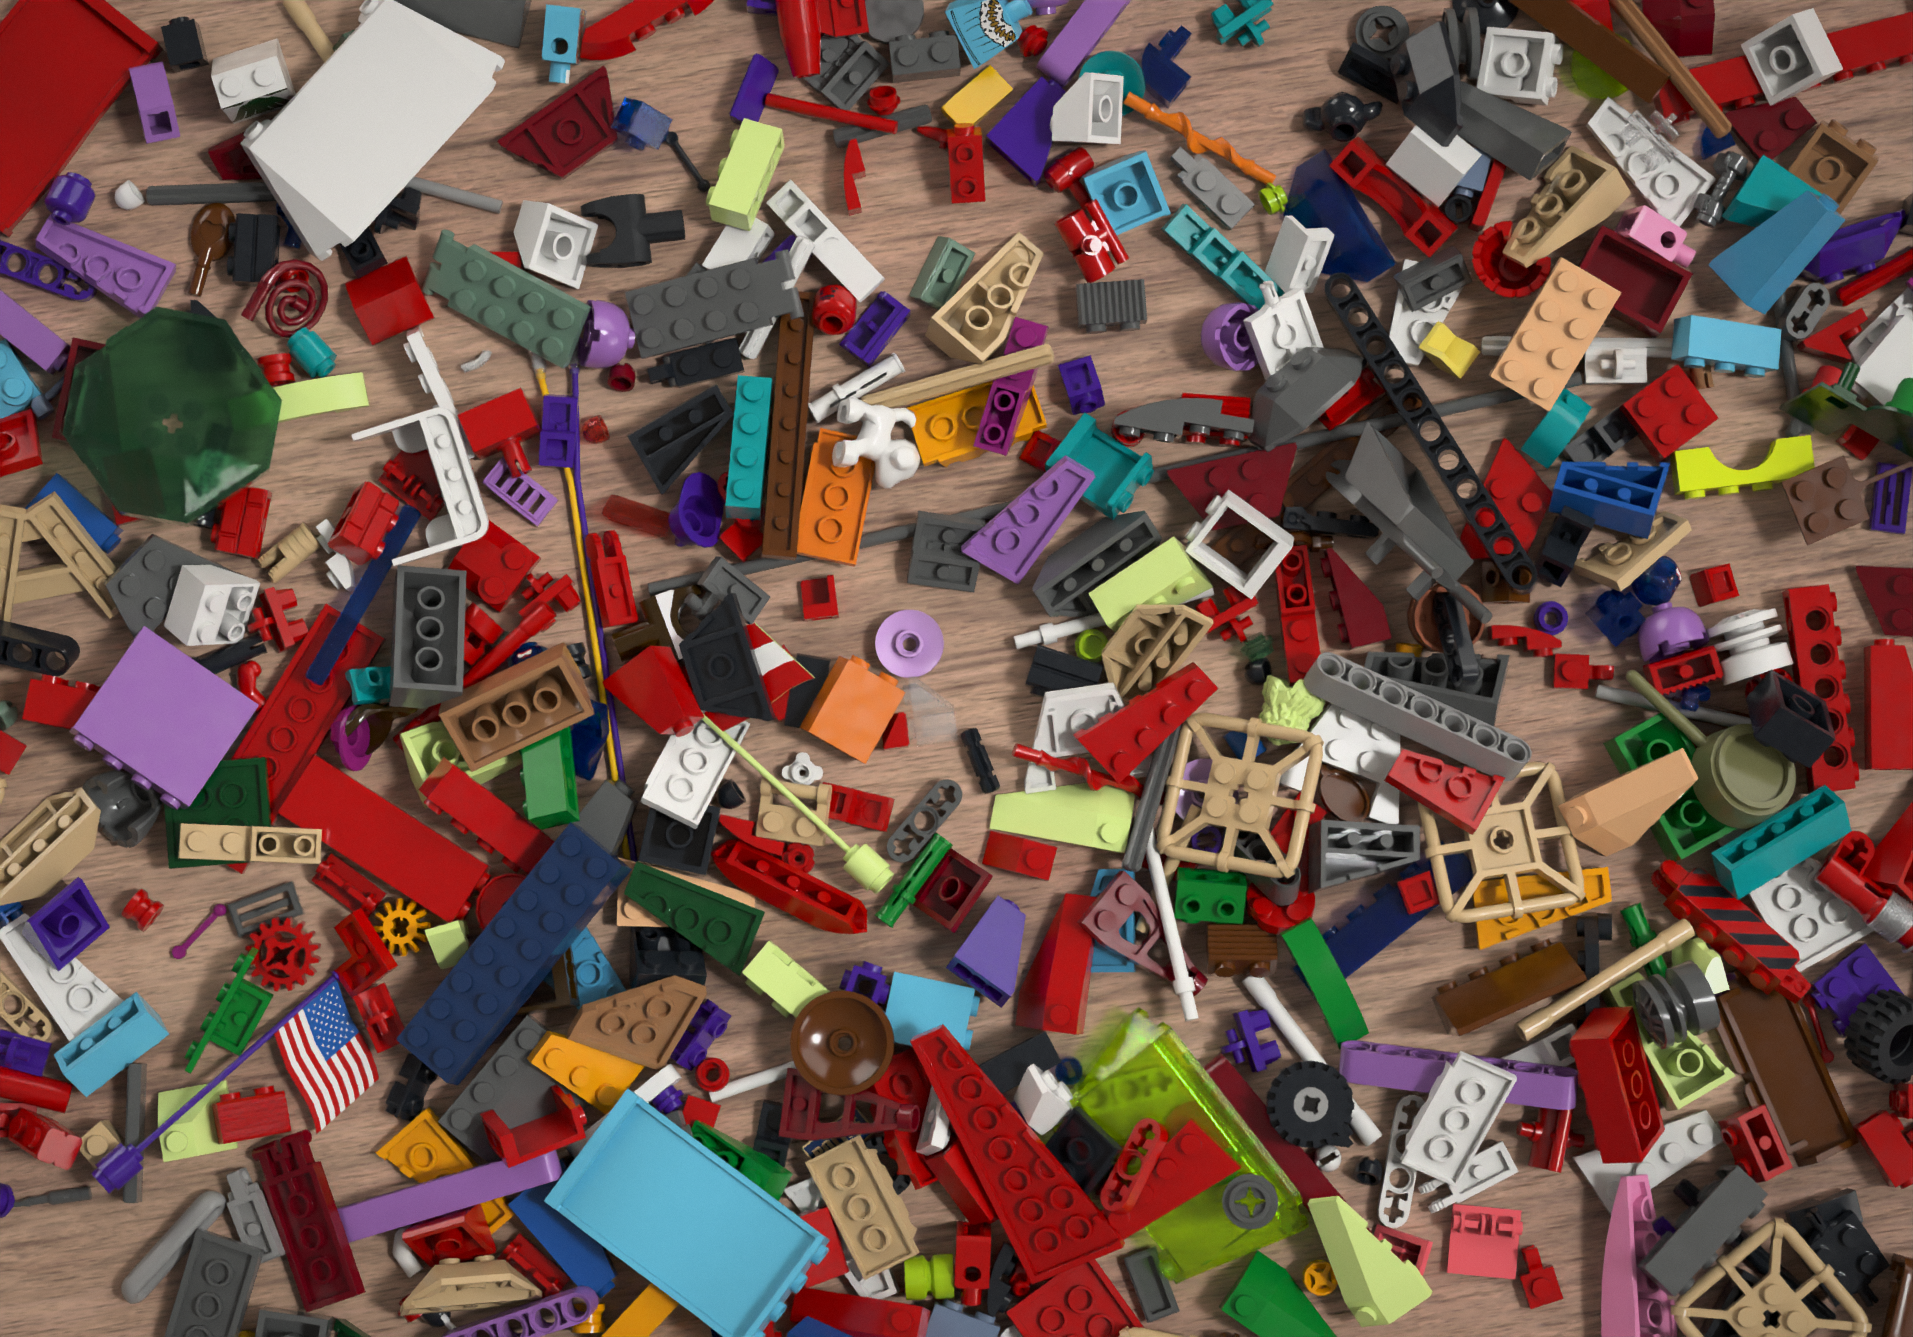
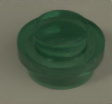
(1257, 646)

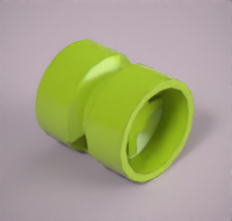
(929, 1277)

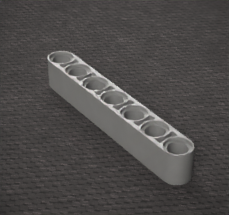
(1417, 716)

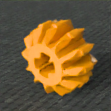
(413, 929)

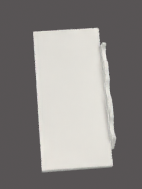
(690, 772)
(1456, 1117)

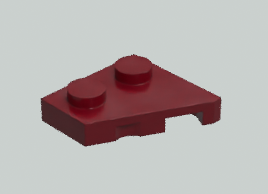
(1771, 128)

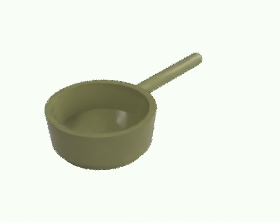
(1737, 775)

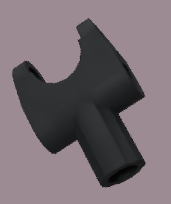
(633, 230)

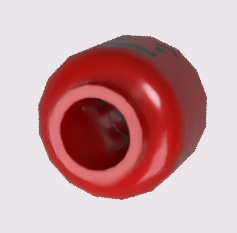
(834, 309)

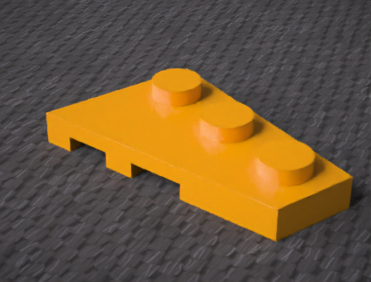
(585, 1070)

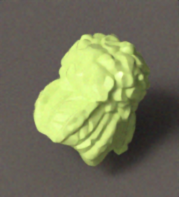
(1288, 705)

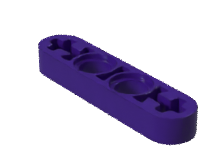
(32, 270)

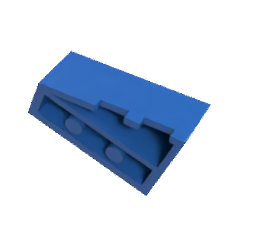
(1613, 495)

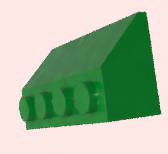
(1685, 824)

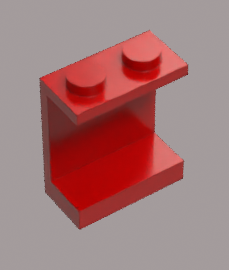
(536, 1136)

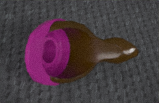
(362, 730)

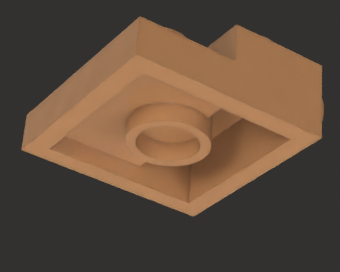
(1834, 162)

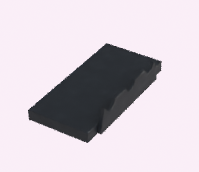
(1084, 1150)

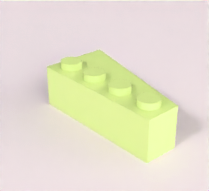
(1680, 1071)

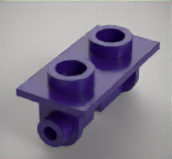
(709, 1024)

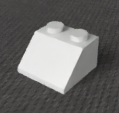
(1791, 56)
(1090, 111)

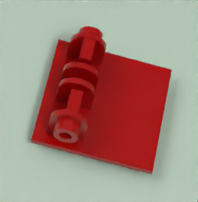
(414, 481)

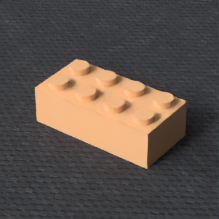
(1555, 334)

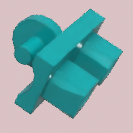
(1230, 26)
(369, 684)

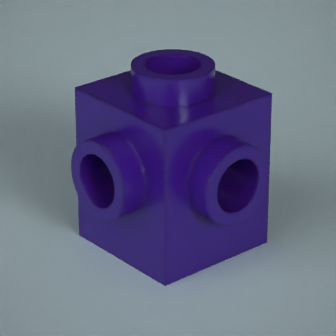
(868, 972)

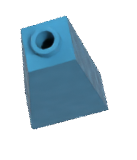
(1778, 250)

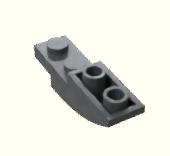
(1168, 417)

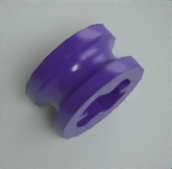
(1218, 838)

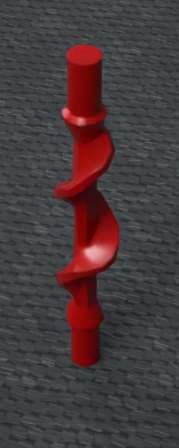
(1080, 767)

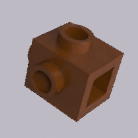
(1495, 589)

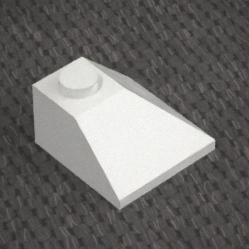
(554, 242)

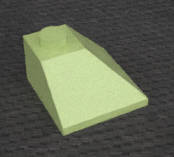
(194, 1131)

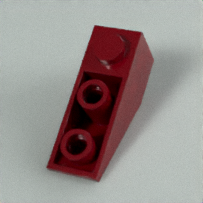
(1359, 609)

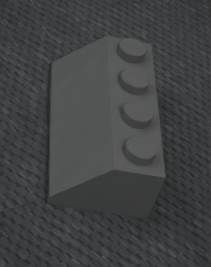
(484, 19)
(427, 636)

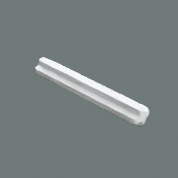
(799, 256)

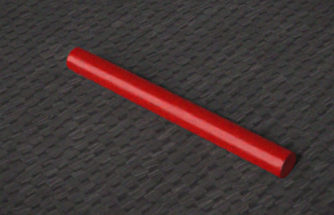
(831, 113)

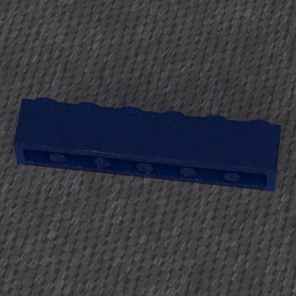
(1384, 919)

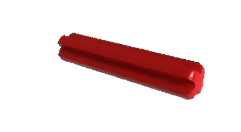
(1875, 279)

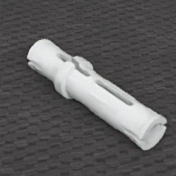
(856, 387)

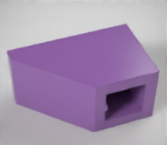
(154, 102)

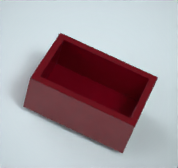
(1647, 281)

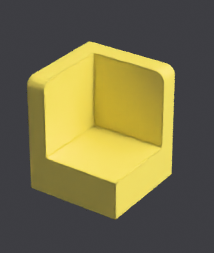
(1448, 351)

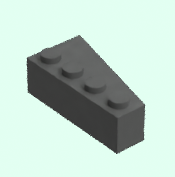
(1432, 678)
(1703, 1230)

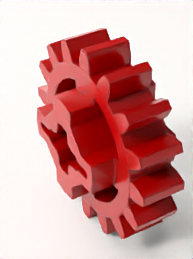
(291, 965)

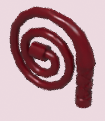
(295, 301)

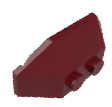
(1683, 24)

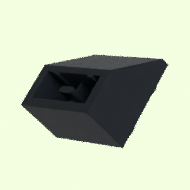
(662, 954)

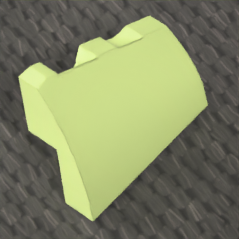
(1706, 960)

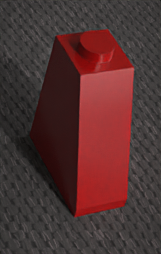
(656, 691)
(961, 1181)

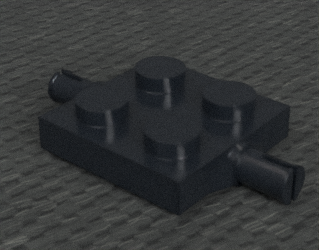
(1849, 1252)

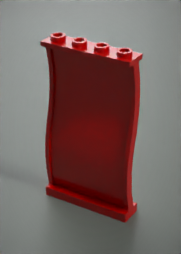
(57, 80)

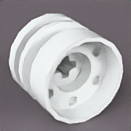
(1749, 645)

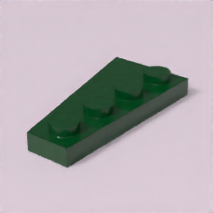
(703, 917)

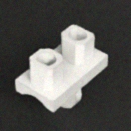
(1615, 366)

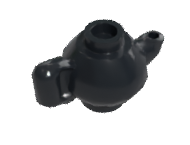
(1341, 116)

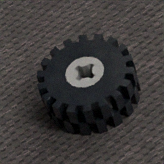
(1289, 1099)

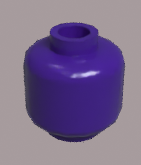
(70, 198)

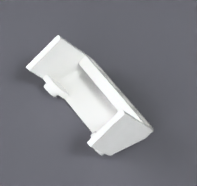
(441, 436)

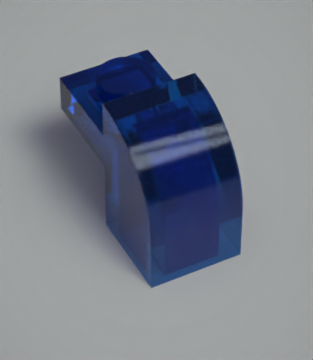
(1162, 76)

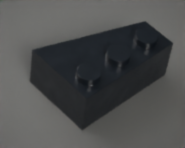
(679, 435)

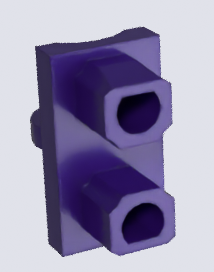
(1247, 1025)
(23, 1053)

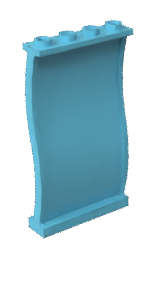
(687, 1220)

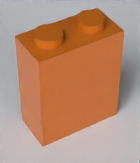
(853, 708)

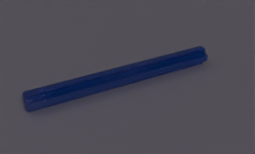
(362, 597)

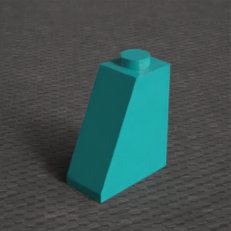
(1765, 193)

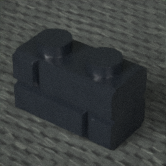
(255, 247)
(1059, 671)

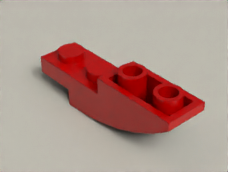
(1297, 613)

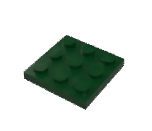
(231, 796)

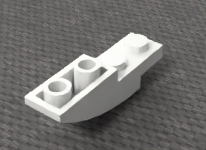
(830, 244)

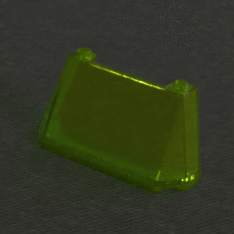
(1153, 1075)

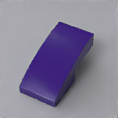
(558, 430)

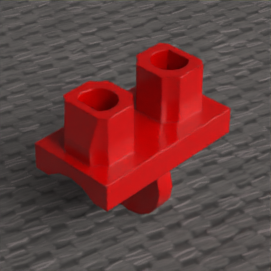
(560, 591)
(1239, 604)
(273, 605)
(380, 1016)

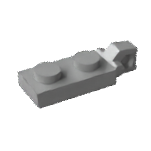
(1212, 188)
(252, 1215)

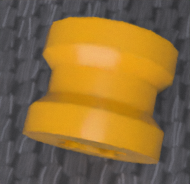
(1324, 1280)
(594, 1323)

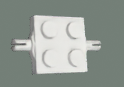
(1281, 328)

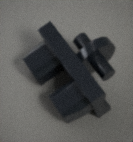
(400, 211)

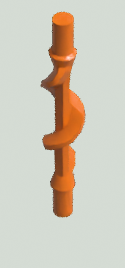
(1195, 141)

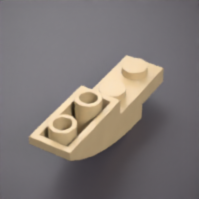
(250, 843)

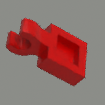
(1574, 671)
(1540, 1282)

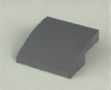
(846, 70)
(937, 552)

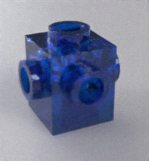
(1617, 615)

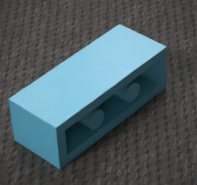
(1726, 345)
(111, 1044)

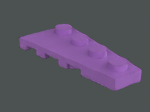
(112, 267)
(1028, 523)

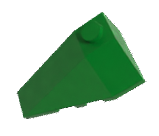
(1272, 1302)

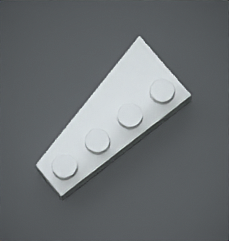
(1667, 189)
(431, 379)

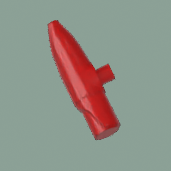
(934, 133)

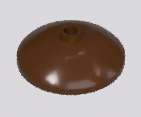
(817, 1038)

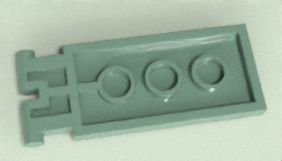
(506, 299)

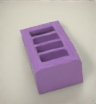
(546, 506)

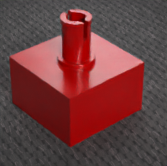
(501, 427)

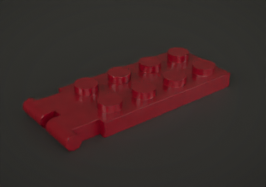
(308, 1222)

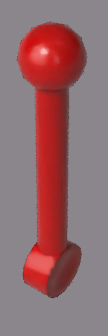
(1827, 1055)

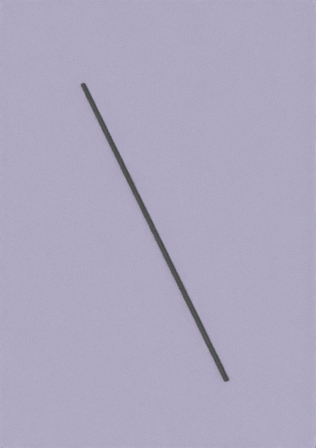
(1159, 474)

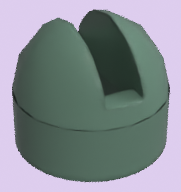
(8, 714)

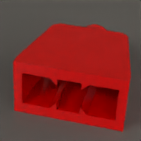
(972, 1249)

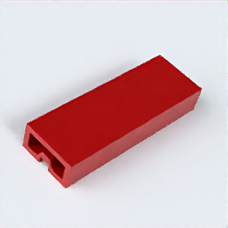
(386, 840)

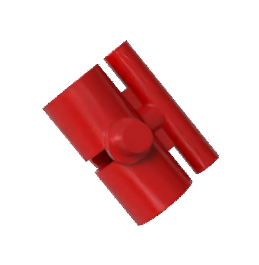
(1091, 241)
(1550, 1138)

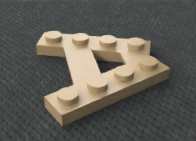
(84, 561)

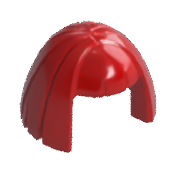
(1502, 274)

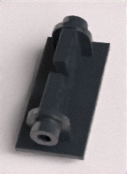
(408, 1099)

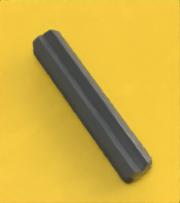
(906, 120)

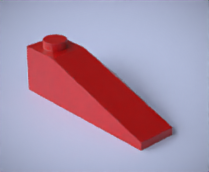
(1893, 858)
(1059, 977)
(860, 1315)

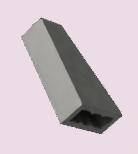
(1509, 132)
(609, 814)

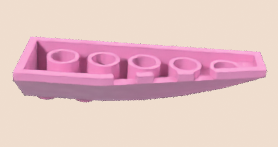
(1629, 1298)

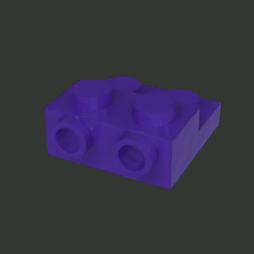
(1849, 984)

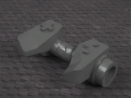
(1710, 207)

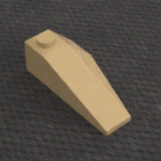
(1575, 198)
(983, 310)

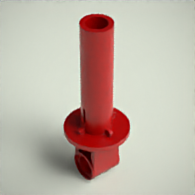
(34, 1090)

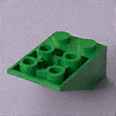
(752, 1164)

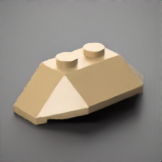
(1151, 646)
(47, 845)
(470, 1287)

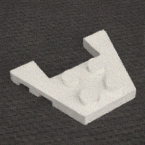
(1062, 716)
(1359, 749)

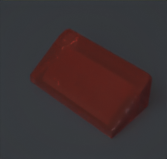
(637, 516)

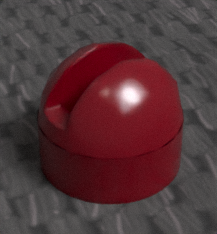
(621, 377)

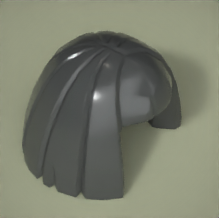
(125, 807)

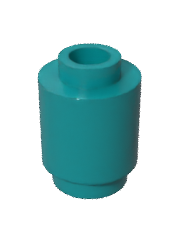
(311, 353)

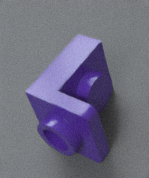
(1082, 385)

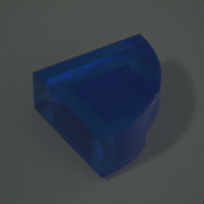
(1712, 146)

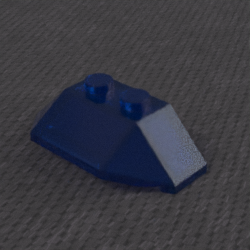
(1325, 201)

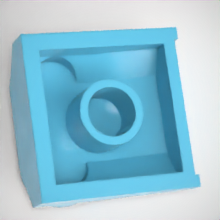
(1127, 191)
(16, 383)

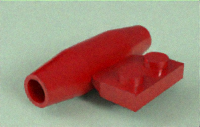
(805, 20)

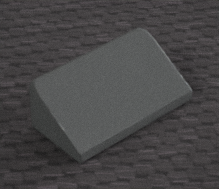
(1433, 278)

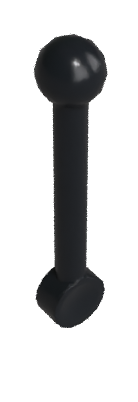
(672, 140)

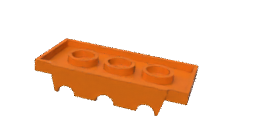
(833, 503)

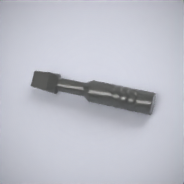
(57, 1197)

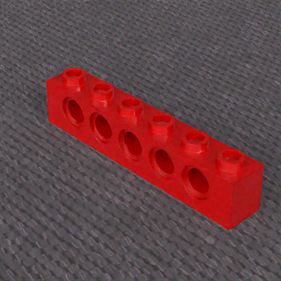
(1806, 673)

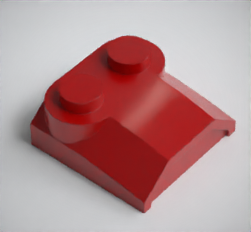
(495, 566)

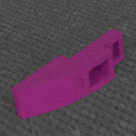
(1011, 393)

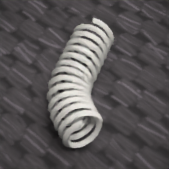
(481, 360)

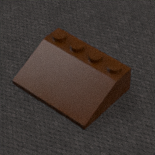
(1506, 988)

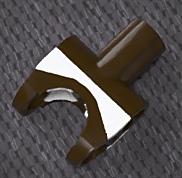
(660, 625)

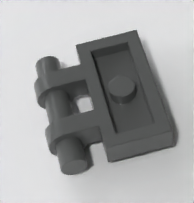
(722, 580)

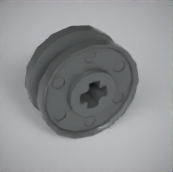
(1464, 39)

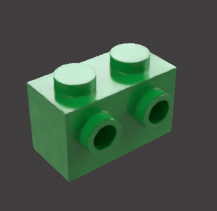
(1209, 896)

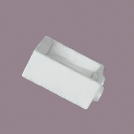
(1245, 583)

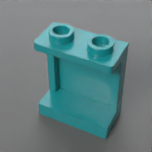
(1115, 466)

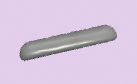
(172, 1246)

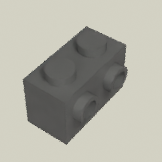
(924, 57)

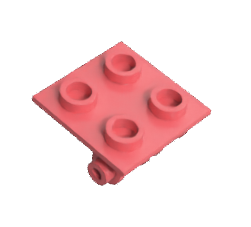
(1484, 1241)

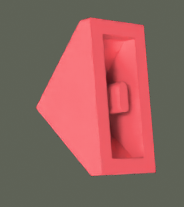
(1406, 1246)

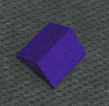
(66, 925)

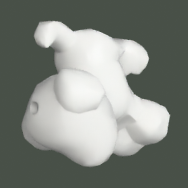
(893, 459)

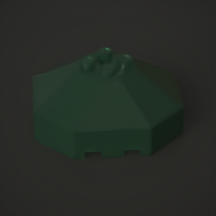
(160, 369)

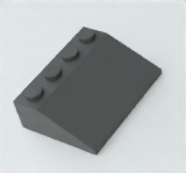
(509, 1087)

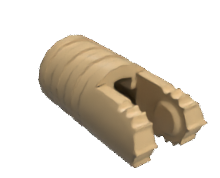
(295, 547)

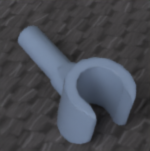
(41, 404)

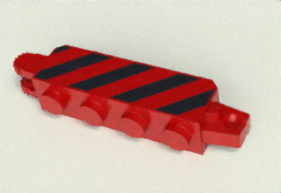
(1731, 929)

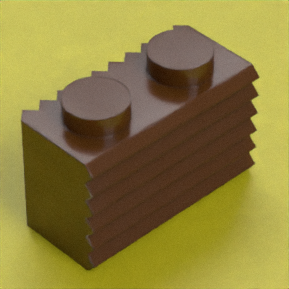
(1240, 950)

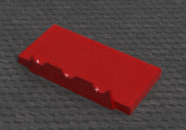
(908, 1084)

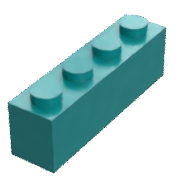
(749, 447)
(1781, 842)

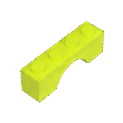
(1700, 471)

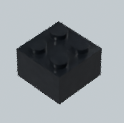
(1790, 719)
(676, 845)

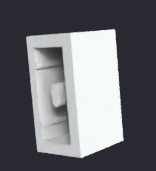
(210, 605)

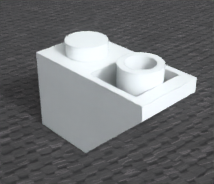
(1042, 1099)

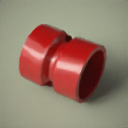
(485, 632)

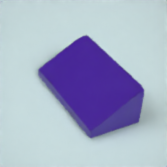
(754, 89)

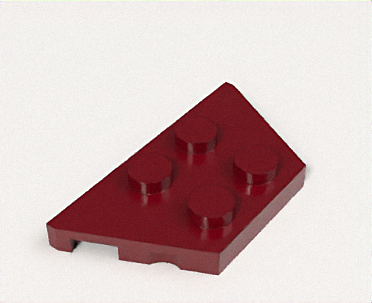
(568, 129)
(1253, 476)
(1890, 596)

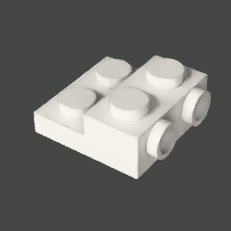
(1520, 65)

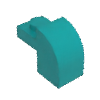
(1556, 428)

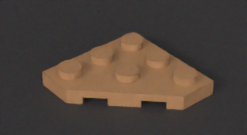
(640, 1022)

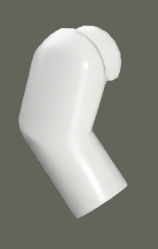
(404, 1255)

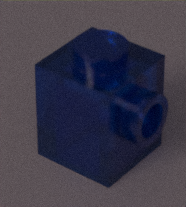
(641, 124)

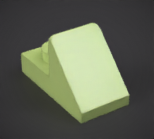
(448, 942)

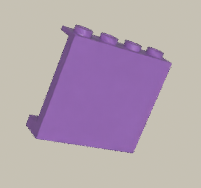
(163, 719)

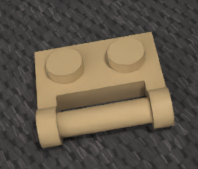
(788, 822)

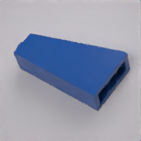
(570, 1246)

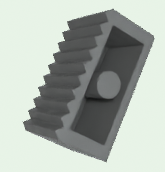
(1111, 305)

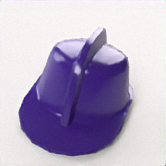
(698, 513)

